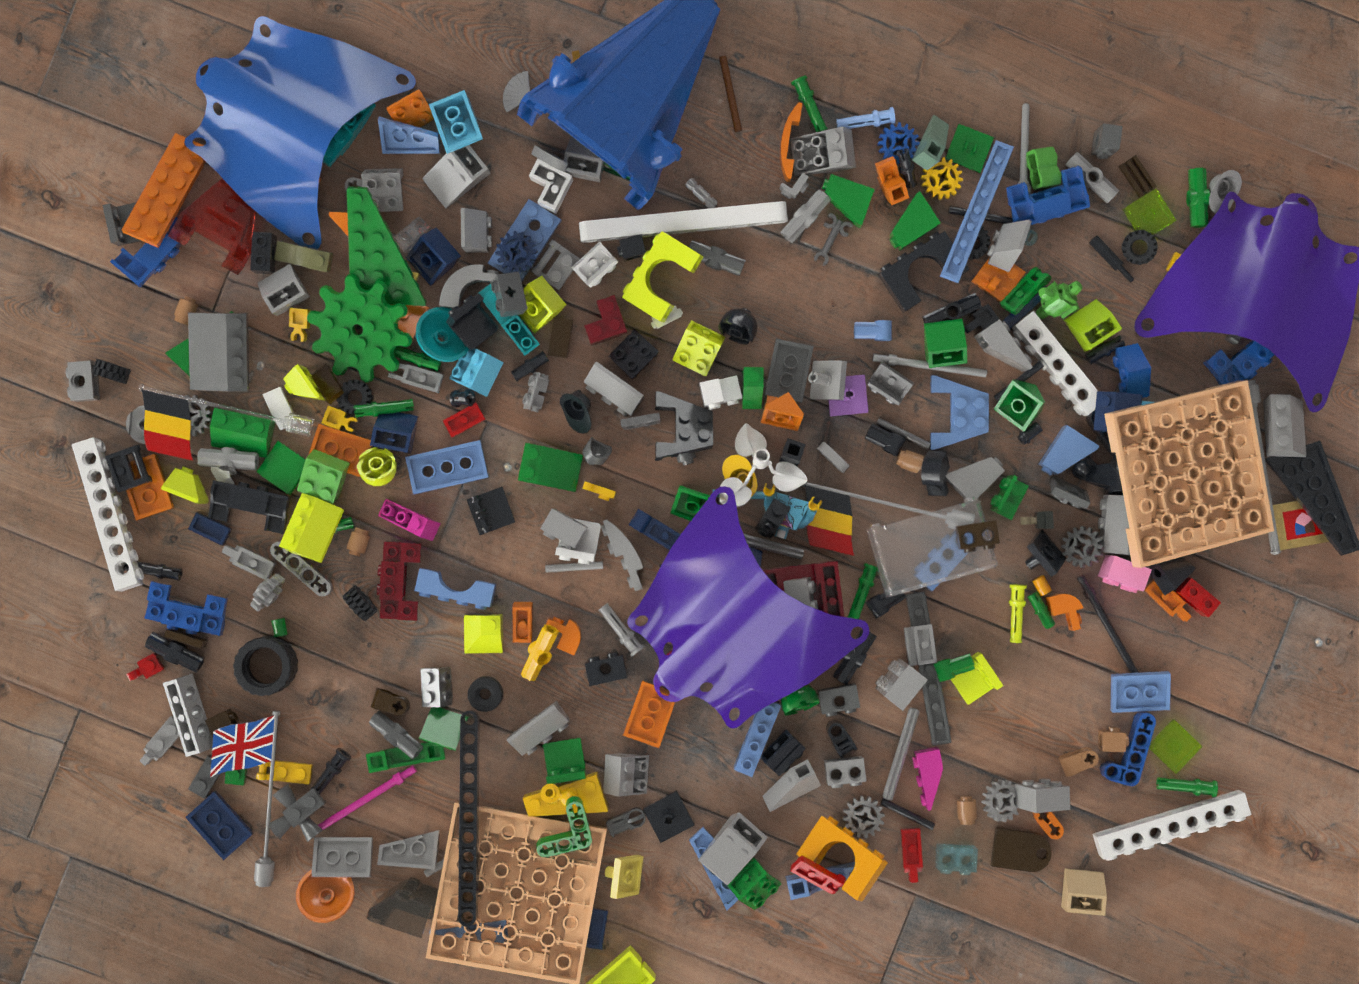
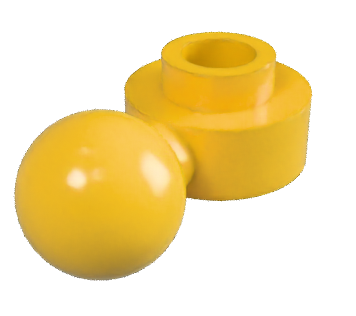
(557, 795)

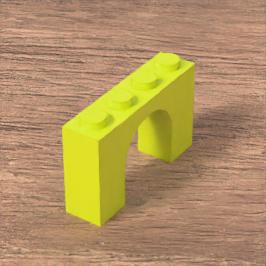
(640, 291)

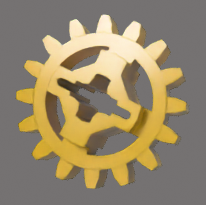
(948, 182)

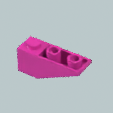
(409, 520)
(930, 771)

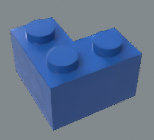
(1133, 370)

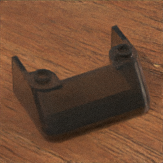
(405, 907)

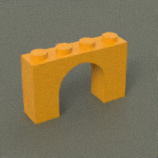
(868, 863)

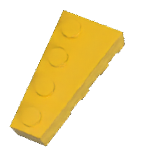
(588, 789)

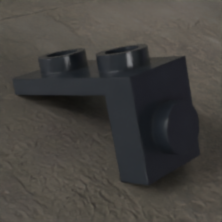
(772, 518)

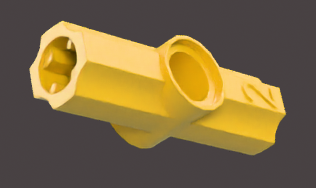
(539, 652)

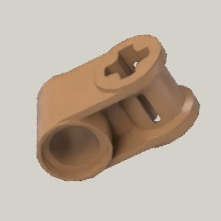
(1075, 761)

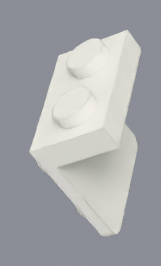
(587, 547)

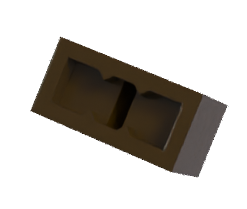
(976, 531)

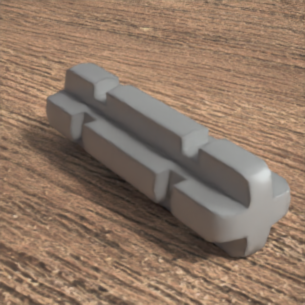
(701, 193)

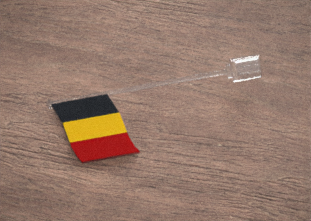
(169, 422)

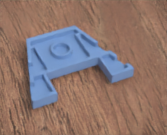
(967, 412)

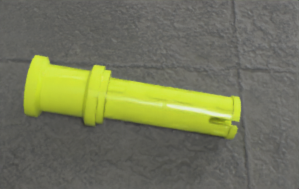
(1017, 603)

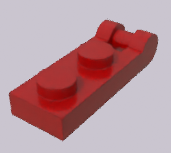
(817, 875)

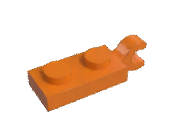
(1171, 602)

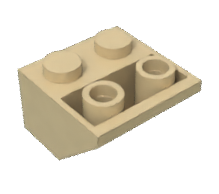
(1084, 892)

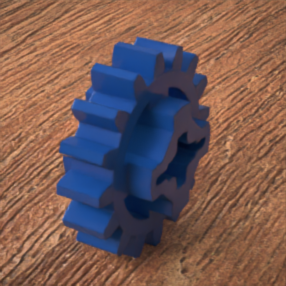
(893, 138)

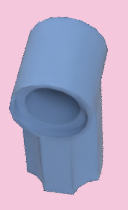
(878, 330)

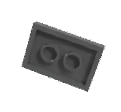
(789, 369)

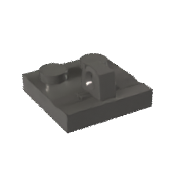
(1066, 491)

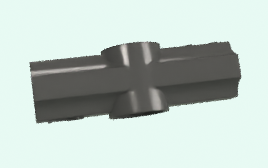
(718, 258)
(395, 735)

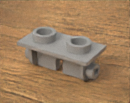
(535, 385)

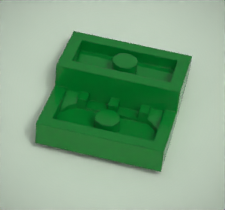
(282, 467)

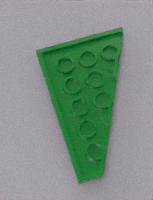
(375, 253)

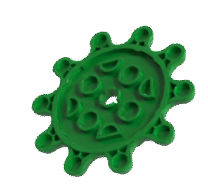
(378, 322)

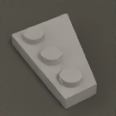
(411, 852)

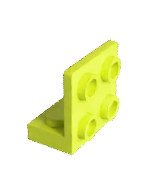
(698, 348)
(977, 681)

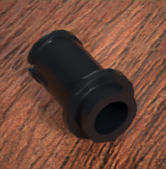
(1030, 433)

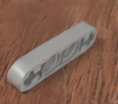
(299, 571)

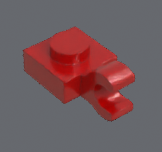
(147, 666)

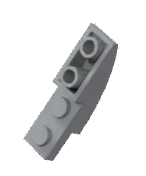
(619, 546)

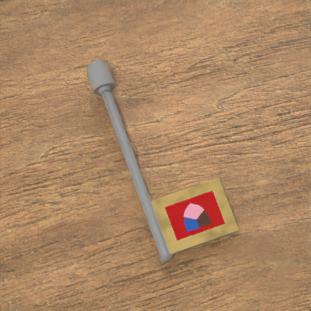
(1290, 521)

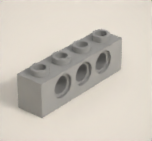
(188, 714)

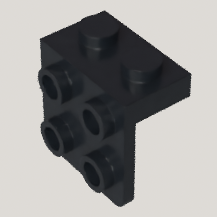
(471, 322)

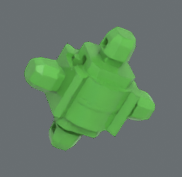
(1059, 300)

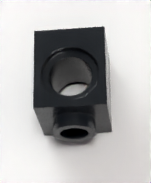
(631, 248)

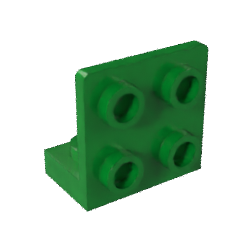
(1009, 497)
(564, 761)
(754, 884)

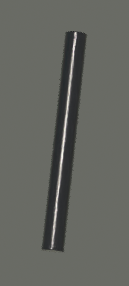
(989, 217)

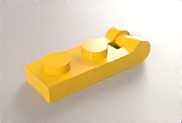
(287, 772)

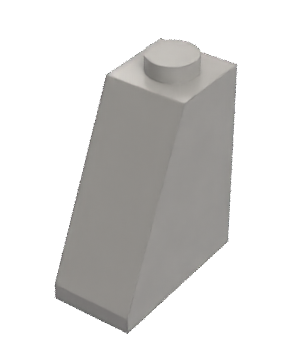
(976, 477)

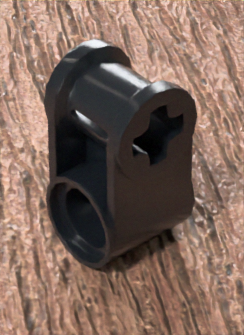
(842, 741)

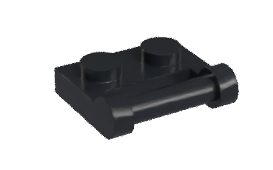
(122, 471)

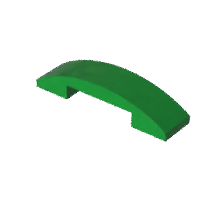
(395, 757)

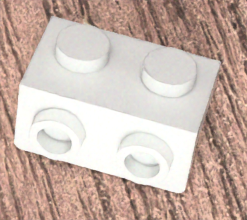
(595, 265)

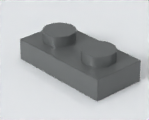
(203, 782)

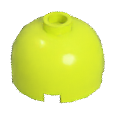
(377, 466)

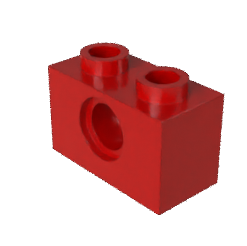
(1197, 597)

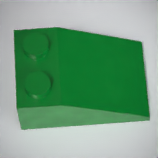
(550, 467)

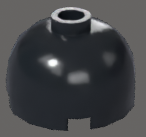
(739, 325)

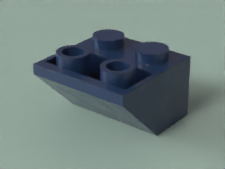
(394, 431)

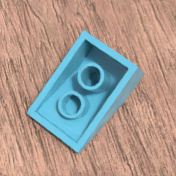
(456, 121)

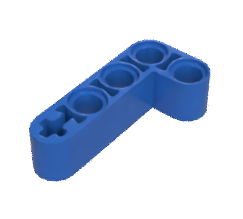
(1141, 749)

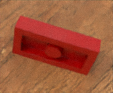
(464, 420)

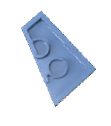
(406, 139)

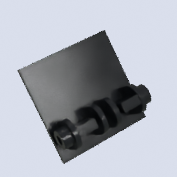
(633, 354)
(490, 510)

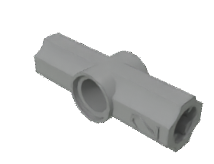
(1101, 186)
(805, 216)
(228, 459)

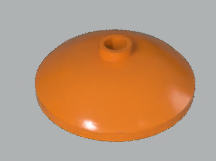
(312, 892)

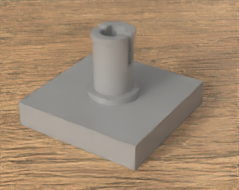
(828, 380)

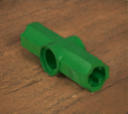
(1198, 197)

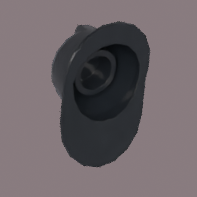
(576, 411)

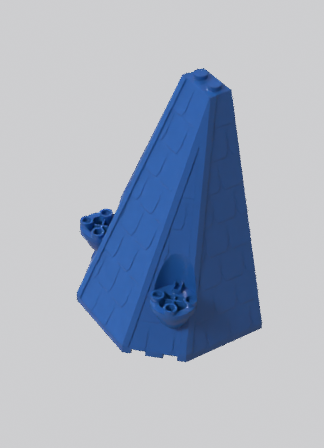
(630, 91)

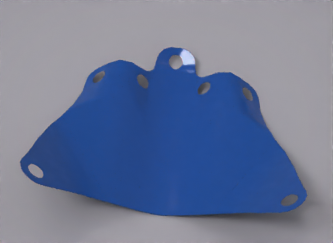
(284, 117)

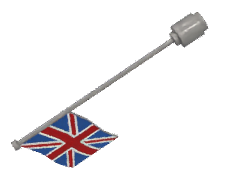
(245, 747)

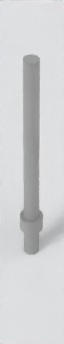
(893, 360)

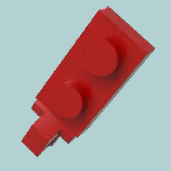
(911, 852)

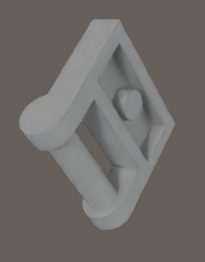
(560, 269)

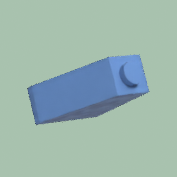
(1066, 450)

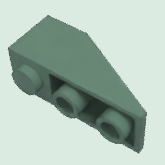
(932, 144)

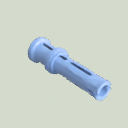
(875, 118)

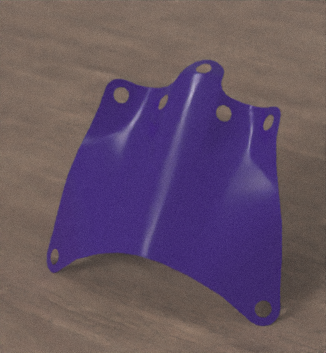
(1265, 288)
(733, 622)

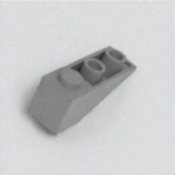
(791, 785)

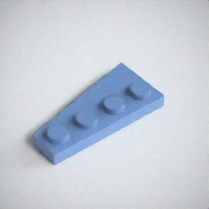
(700, 842)

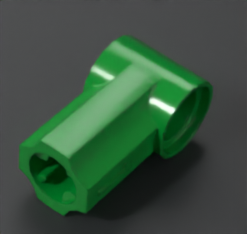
(948, 668)

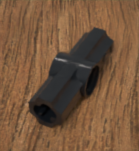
(962, 306)
(174, 652)
(853, 659)

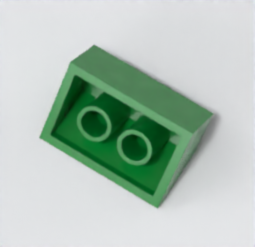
(241, 432)

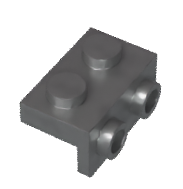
(889, 384)
(436, 687)

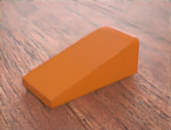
(522, 622)

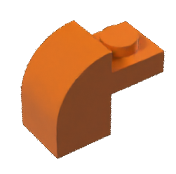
(890, 181)
(1068, 604)
(570, 634)

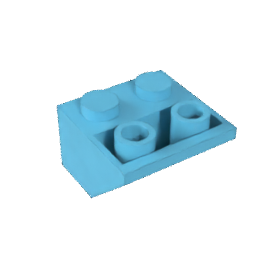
(476, 371)

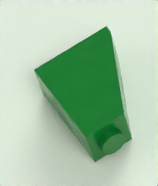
(849, 198)
(914, 223)
(752, 387)

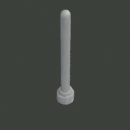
(1024, 145)

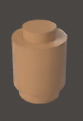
(185, 306)
(910, 461)
(358, 542)
(966, 810)

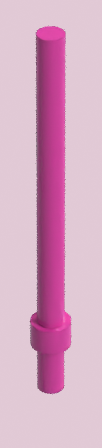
(398, 779)

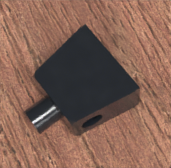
(1171, 573)

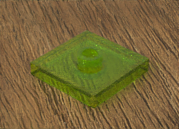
(1149, 213)
(1174, 746)

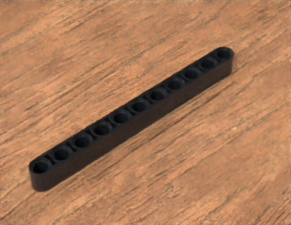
(464, 826)

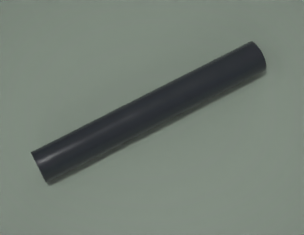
(1023, 377)
(908, 814)

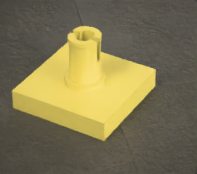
(625, 876)

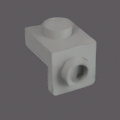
(800, 186)

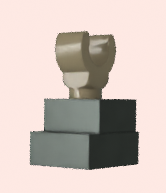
(1041, 520)

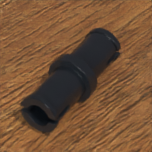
(907, 168)
(1105, 349)
(530, 366)

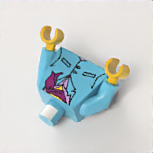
(798, 516)

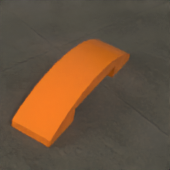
(787, 164)

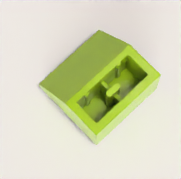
(1092, 325)

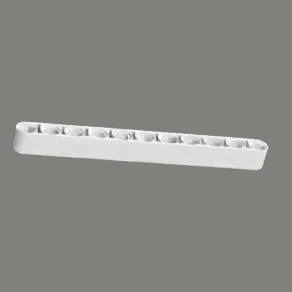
(683, 221)

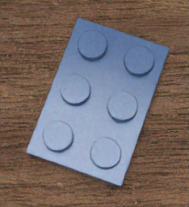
(1140, 691)

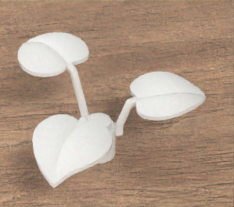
(751, 442)

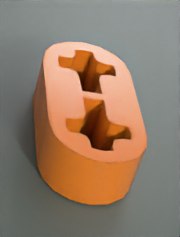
(1045, 825)

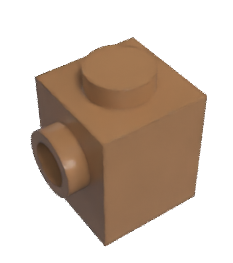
(1112, 740)

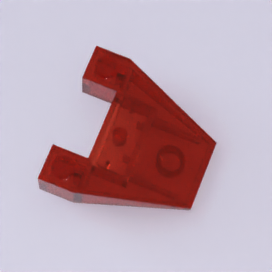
(222, 219)

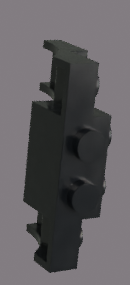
(241, 497)

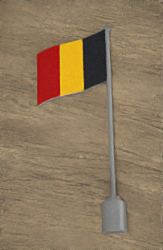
(833, 519)

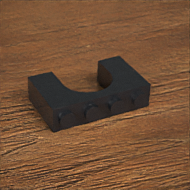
(896, 275)

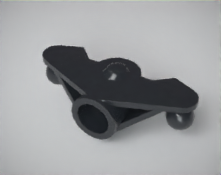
(1102, 475)

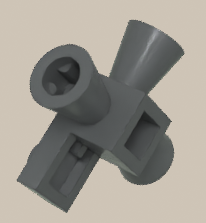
(297, 812)

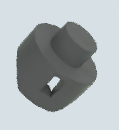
(596, 452)

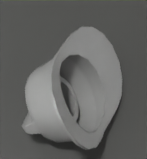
(1221, 185)

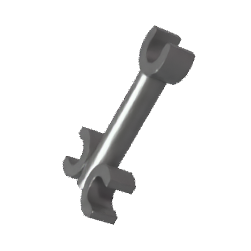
(837, 226)

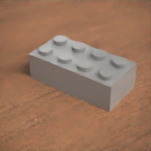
(900, 683)

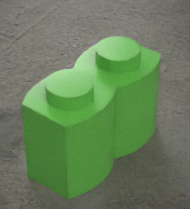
(1043, 168)

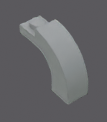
(460, 280)

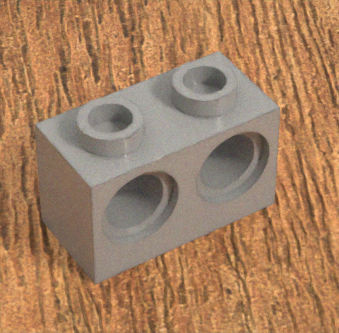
(845, 766)

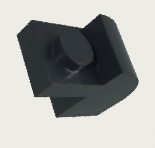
(792, 452)
(934, 471)

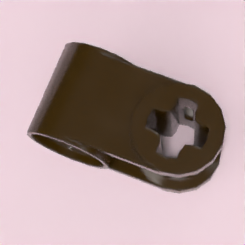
(386, 702)

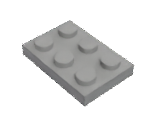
(342, 857)

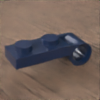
(654, 529)

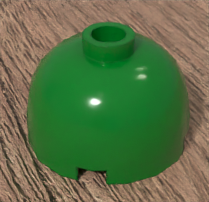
(800, 699)

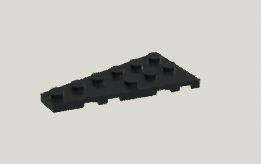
(1317, 492)

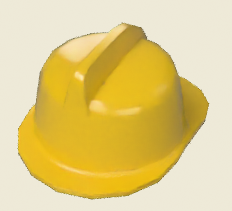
(739, 467)

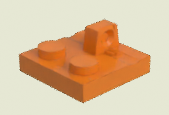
(996, 281)

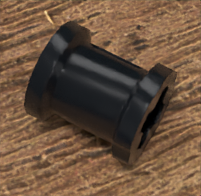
(462, 398)

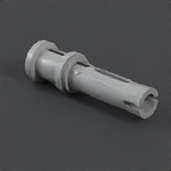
(626, 637)

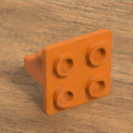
(411, 110)

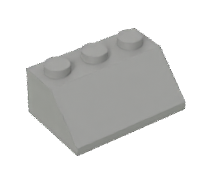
(613, 389)
(1284, 426)
(1113, 525)
(539, 729)

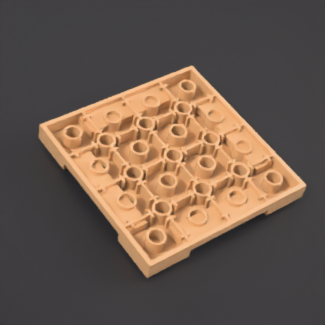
(1190, 473)
(540, 897)

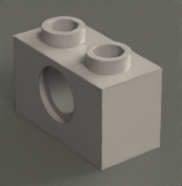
(90, 389)

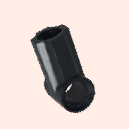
(888, 441)
(881, 605)

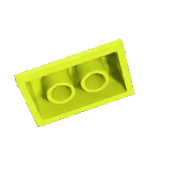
(311, 528)

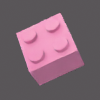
(1121, 572)

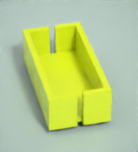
(625, 969)

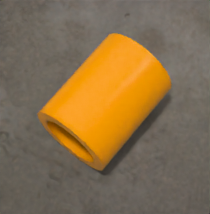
(1041, 585)

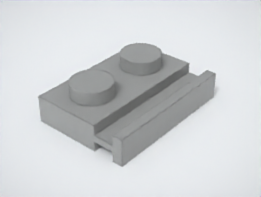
(920, 645)

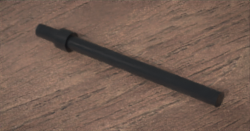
(1090, 593)

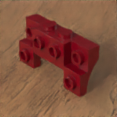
(393, 580)

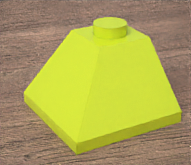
(301, 383)
(186, 485)
(483, 633)

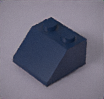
(433, 256)
(1110, 402)

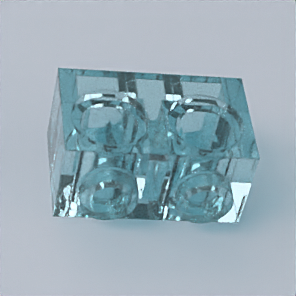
(956, 852)

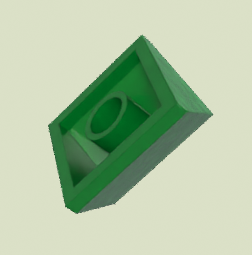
(688, 503)

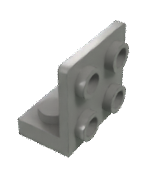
(385, 188)

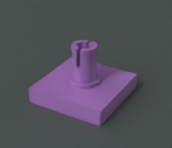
(854, 398)

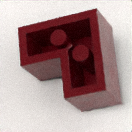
(610, 325)

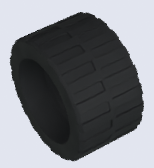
(242, 665)

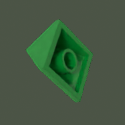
(1020, 404)

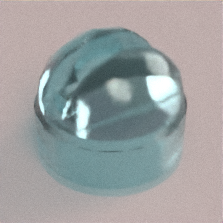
(1034, 239)

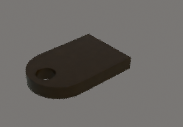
(1018, 850)

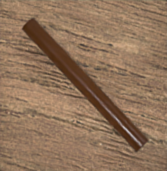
(730, 94)

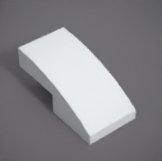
(278, 405)

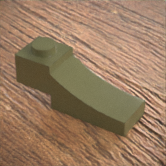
(303, 256)

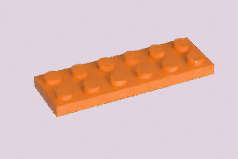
(164, 193)

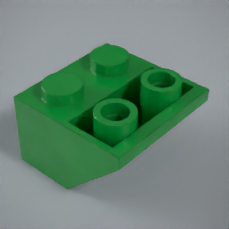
(945, 343)

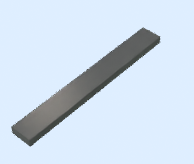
(932, 688)

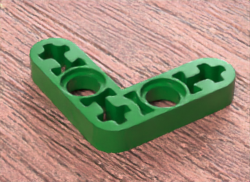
(572, 836)

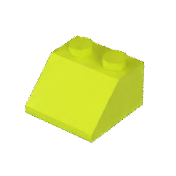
(542, 304)

